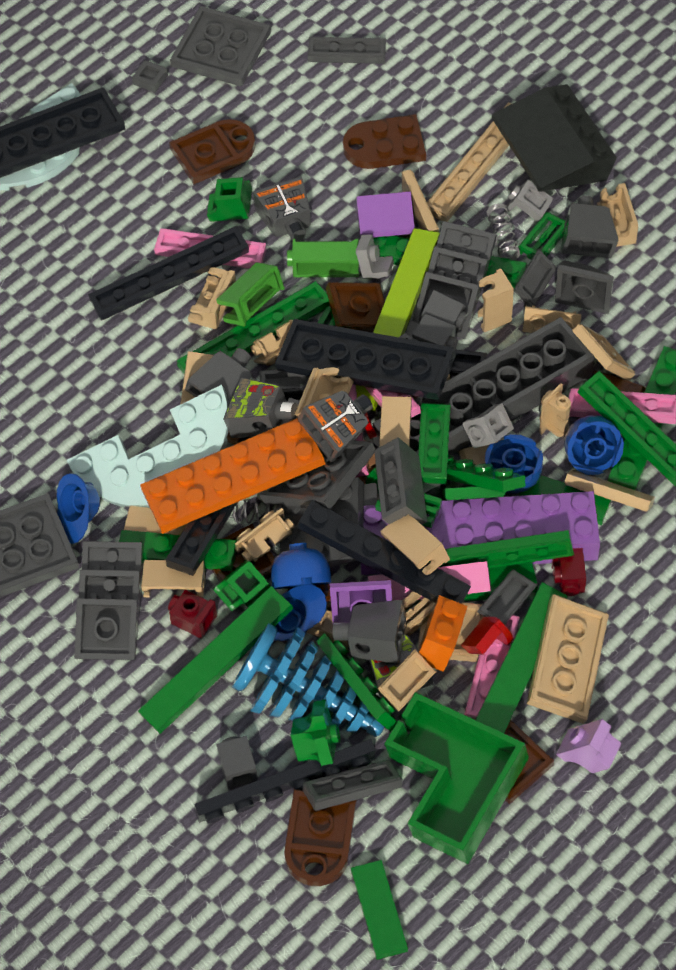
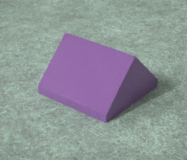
(385, 214)
(347, 595)

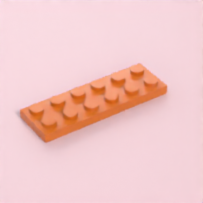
(231, 475)

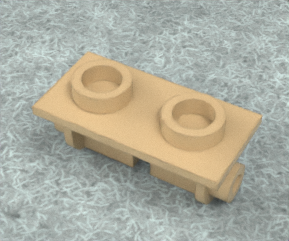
(537, 318)
(268, 347)
(555, 412)
(253, 540)

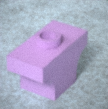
(590, 746)

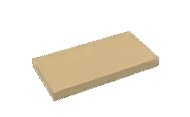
(567, 659)

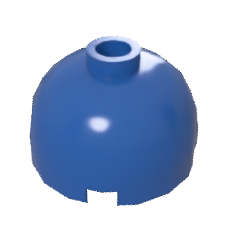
(593, 444)
(518, 454)
(300, 567)

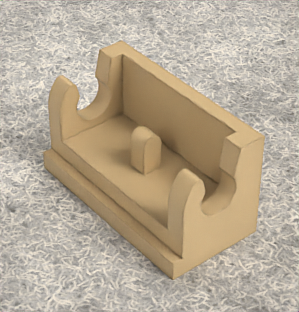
(622, 214)
(497, 302)
(206, 310)
(321, 385)
(416, 543)
(159, 576)

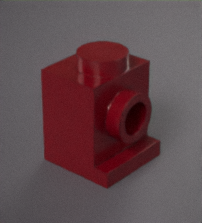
(570, 573)
(193, 620)

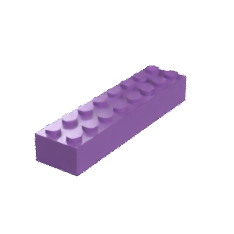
(505, 518)

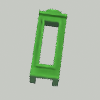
(324, 258)
(250, 292)

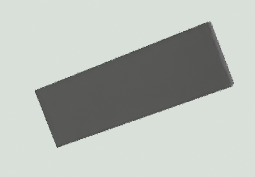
(347, 50)
(352, 785)

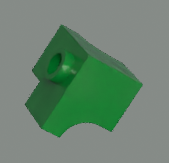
(230, 200)
(241, 586)
(315, 735)

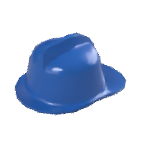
(77, 505)
(308, 609)

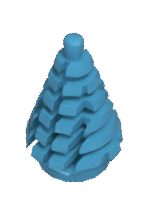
(295, 680)

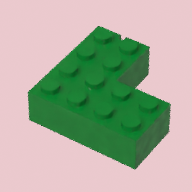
(469, 769)

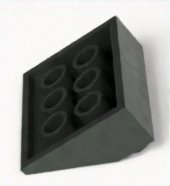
(555, 139)

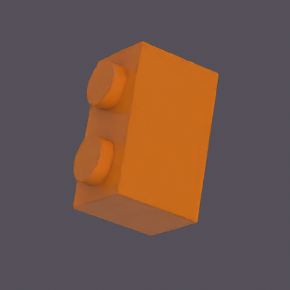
(442, 632)

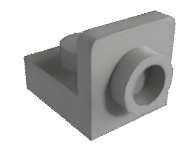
(529, 200)
(370, 261)
(489, 426)

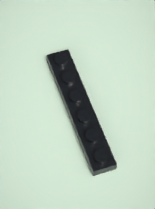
(168, 273)
(378, 554)
(274, 786)

